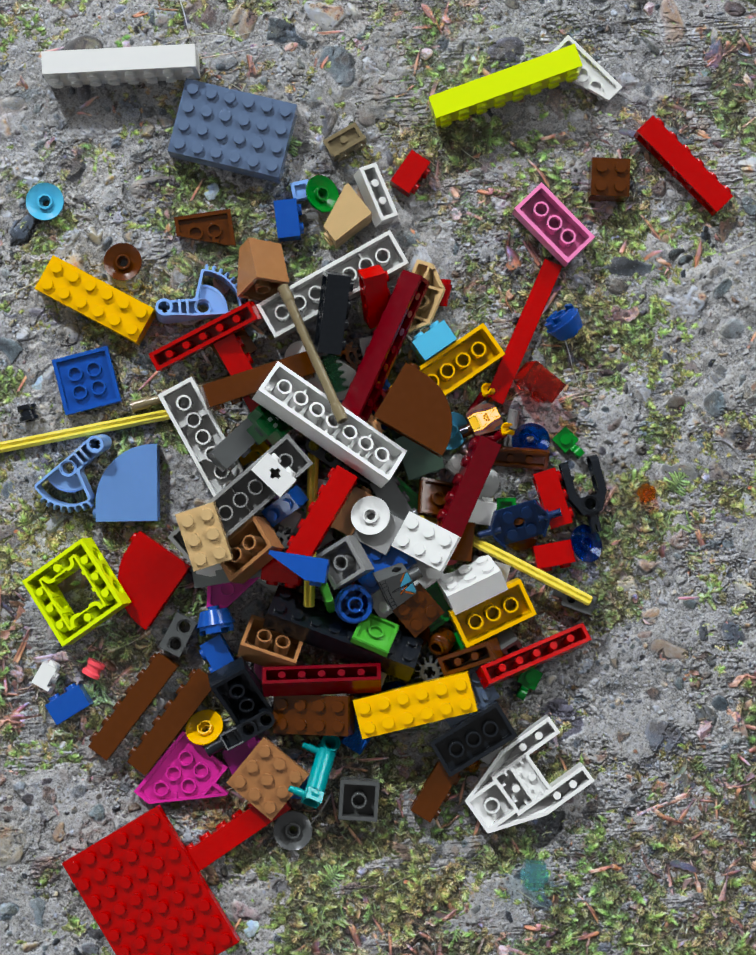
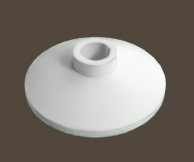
(366, 506)

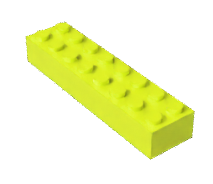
(505, 86)

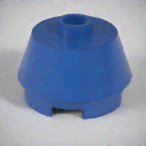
(564, 323)
(353, 604)
(215, 621)

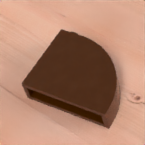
(417, 410)

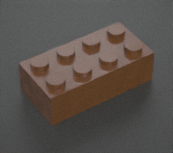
(314, 714)

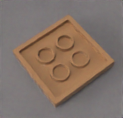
(266, 778)

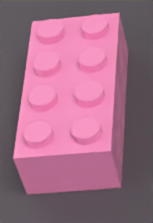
(553, 224)

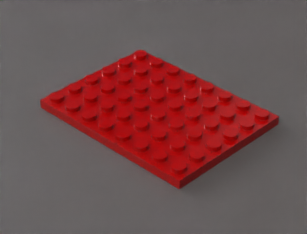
(150, 892)

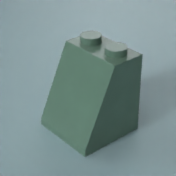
(417, 459)

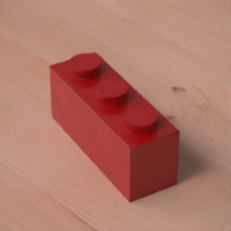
(373, 293)
(553, 496)

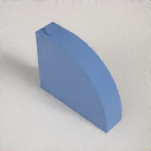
(130, 487)

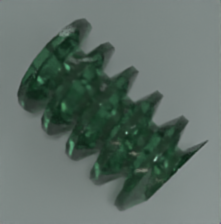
(331, 367)

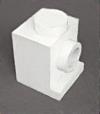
(453, 464)
(47, 675)

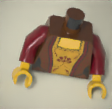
(485, 419)

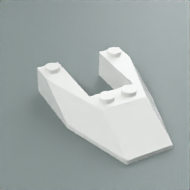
(515, 788)

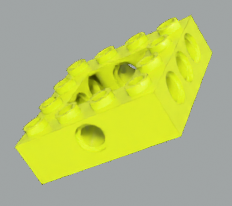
(54, 607)

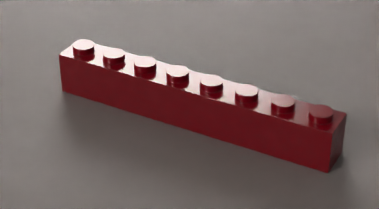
(385, 344)

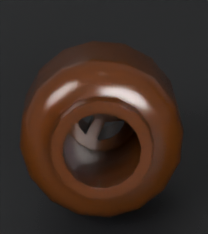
(441, 641)

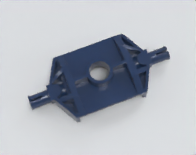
(535, 522)

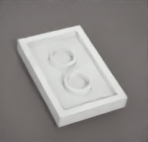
(426, 541)

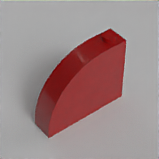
(149, 577)

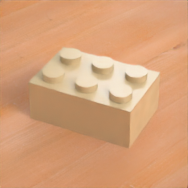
(204, 536)

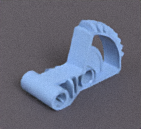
(186, 309)
(77, 480)

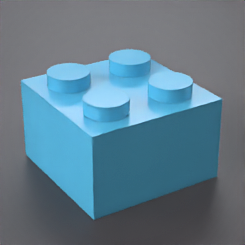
(433, 341)

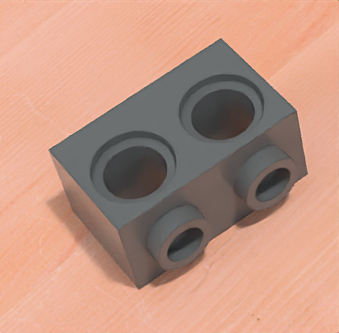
(175, 631)

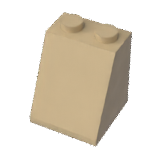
(346, 218)

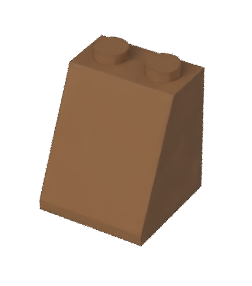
(260, 269)
(343, 520)

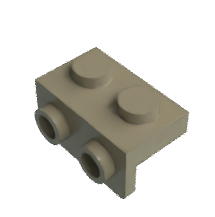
(344, 142)

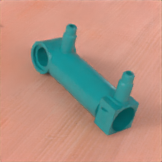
(320, 771)

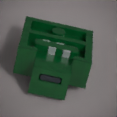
(267, 426)

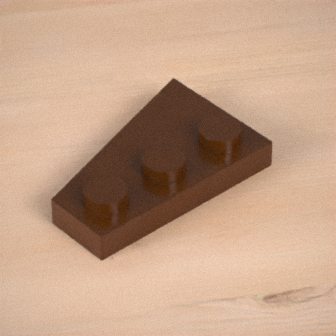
(207, 227)

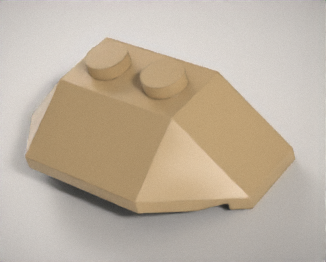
(431, 298)

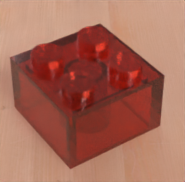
(538, 382)

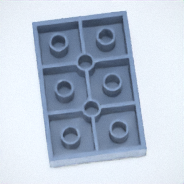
(233, 130)

